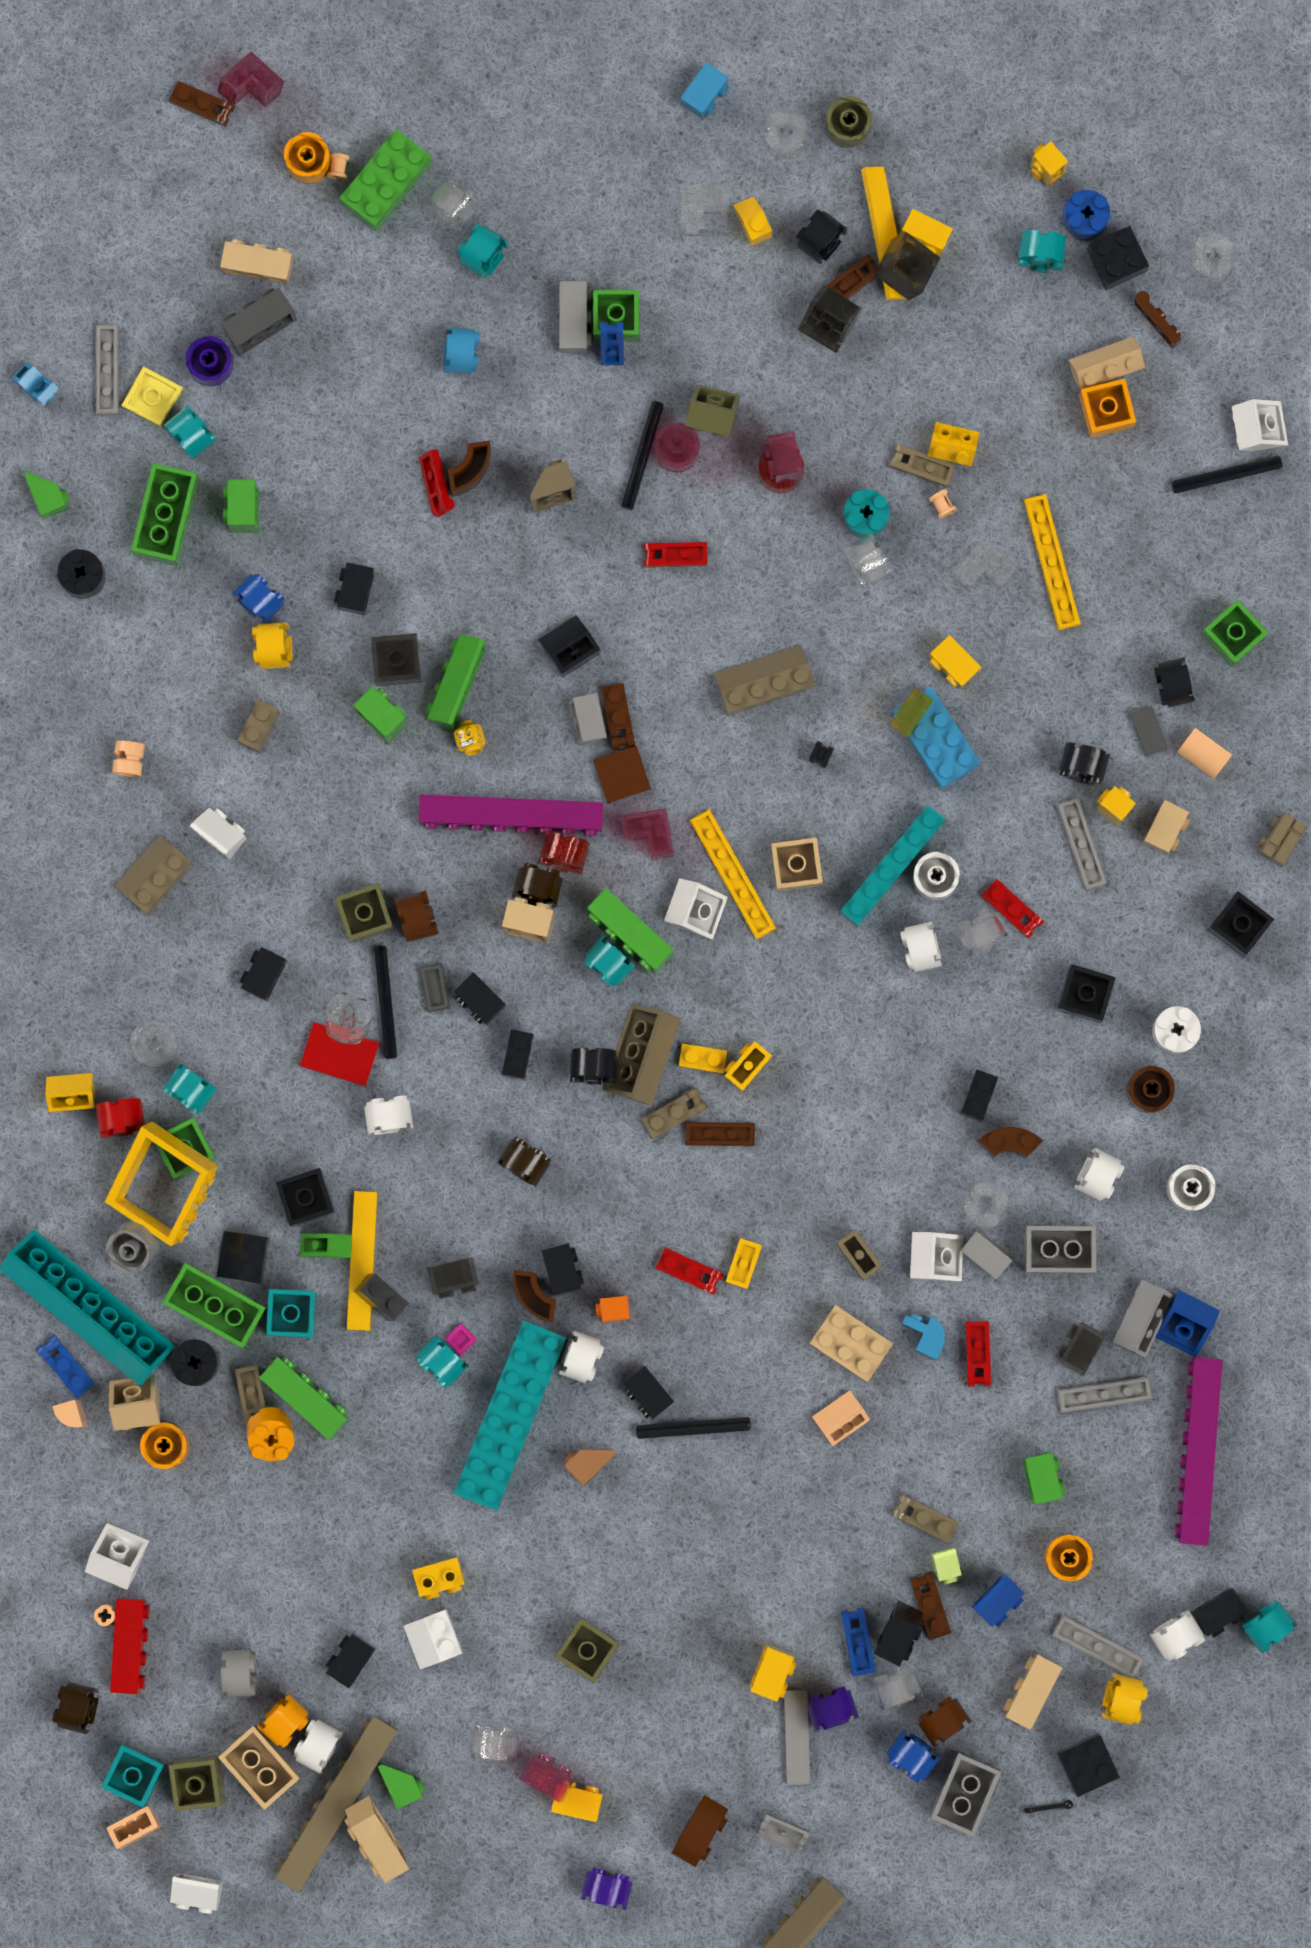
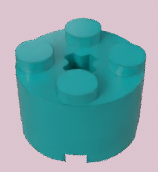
(482, 251)
(1042, 251)
(190, 432)
(855, 507)
(609, 961)
(189, 1089)
(442, 1361)
(1269, 1626)

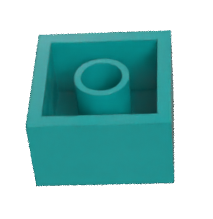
(291, 1313)
(133, 1775)

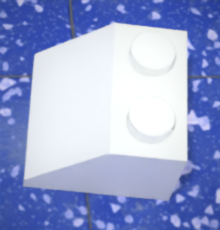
(1259, 425)
(218, 832)
(695, 908)
(936, 1256)
(116, 1556)
(433, 1639)
(196, 1892)

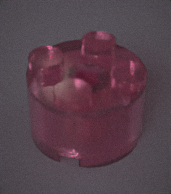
(677, 460)

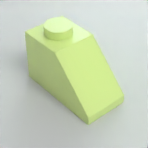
(946, 1565)

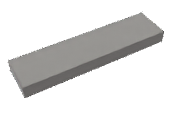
(107, 370)
(1081, 844)
(1104, 1394)
(1098, 1646)
(797, 1737)

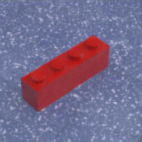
(128, 1646)

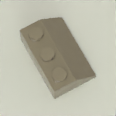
(553, 487)
(154, 875)

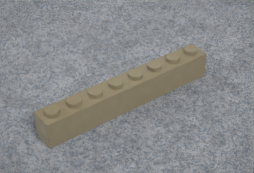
(331, 1810)

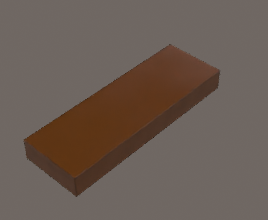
(719, 1134)

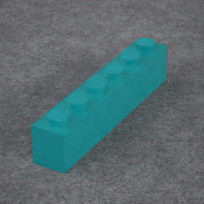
(892, 866)

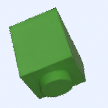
(47, 495)
(326, 1245)
(401, 1785)

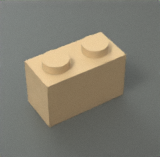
(1166, 827)

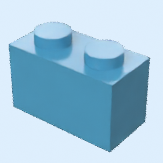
(704, 91)

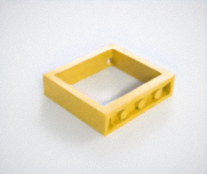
(206, 1168)

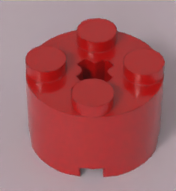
(120, 1117)

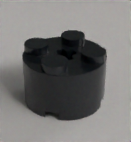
(821, 236)
(81, 586)
(1175, 682)
(1084, 763)
(593, 1066)
(183, 1357)

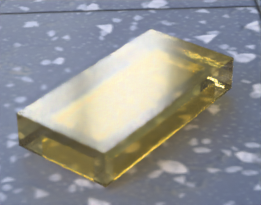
(911, 712)

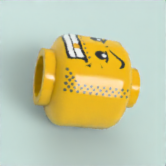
(469, 738)

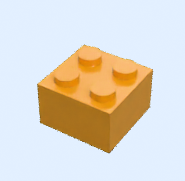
(1107, 408)

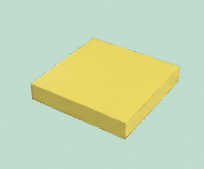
(152, 397)

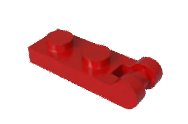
(435, 483)
(676, 554)
(1011, 908)
(688, 1270)
(978, 1353)

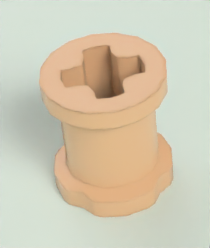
(338, 166)
(942, 504)
(100, 1620)

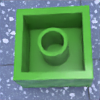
(614, 307)
(242, 506)
(1234, 633)
(380, 714)
(193, 1136)
(1043, 1478)

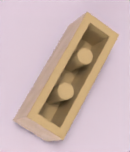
(257, 261)
(1107, 363)
(1032, 1691)

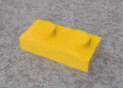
(702, 1058)
(743, 1263)

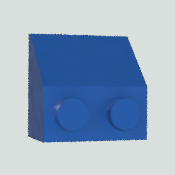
(1187, 1323)
(998, 1600)

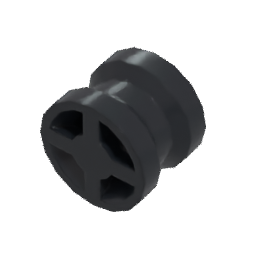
(821, 754)

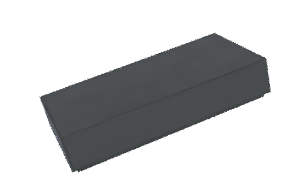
(1148, 731)
(434, 988)

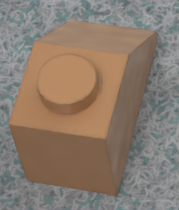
(587, 1463)

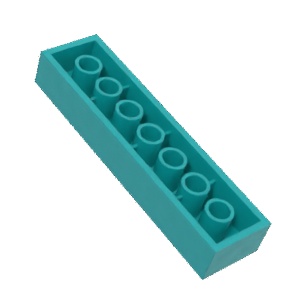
(87, 1307)
(510, 1415)

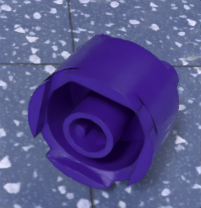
(205, 349)
(832, 1710)
(607, 1889)

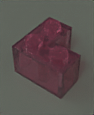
(250, 77)
(785, 458)
(653, 826)
(547, 1776)

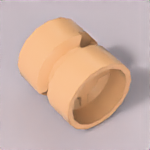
(128, 758)

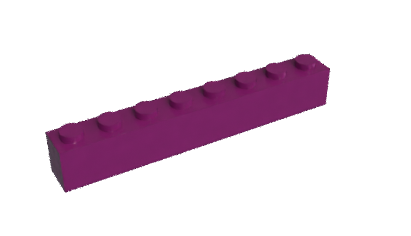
(510, 813)
(1199, 1452)

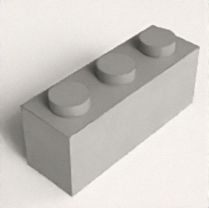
(574, 317)
(1143, 1319)

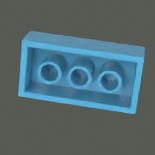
(941, 744)

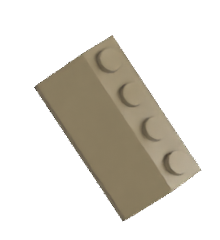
(764, 680)
(643, 1053)
(808, 1916)

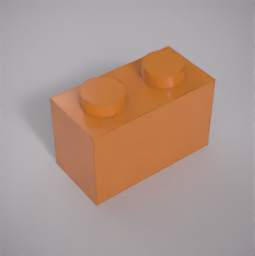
(613, 1309)

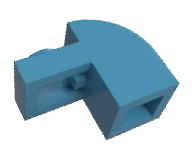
(35, 384)
(932, 1335)

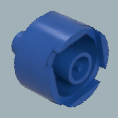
(1098, 210)
(258, 598)
(913, 1756)

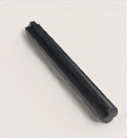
(642, 455)
(1227, 474)
(385, 1002)
(693, 1427)

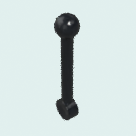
(1068, 1804)

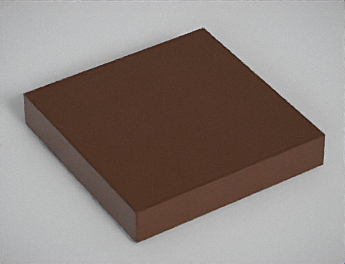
(622, 774)

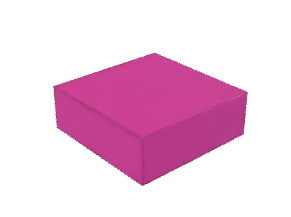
(460, 1339)

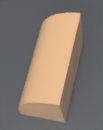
(1204, 753)
(71, 1413)
(841, 1418)
(134, 1827)

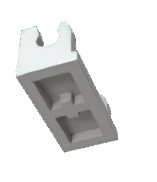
(587, 719)
(987, 1254)
(783, 1832)

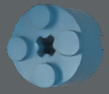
(459, 350)

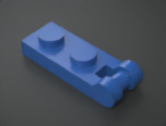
(612, 344)
(66, 1367)
(858, 1642)

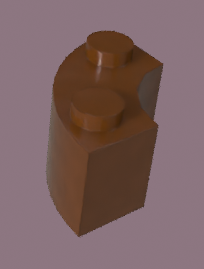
(471, 469)
(1010, 1140)
(532, 1297)
(700, 1831)

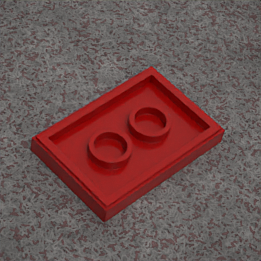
(337, 1059)

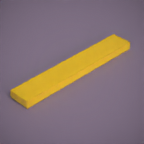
(880, 215)
(1052, 562)
(732, 874)
(361, 1257)

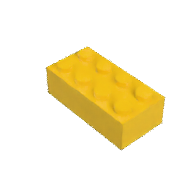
(772, 1672)

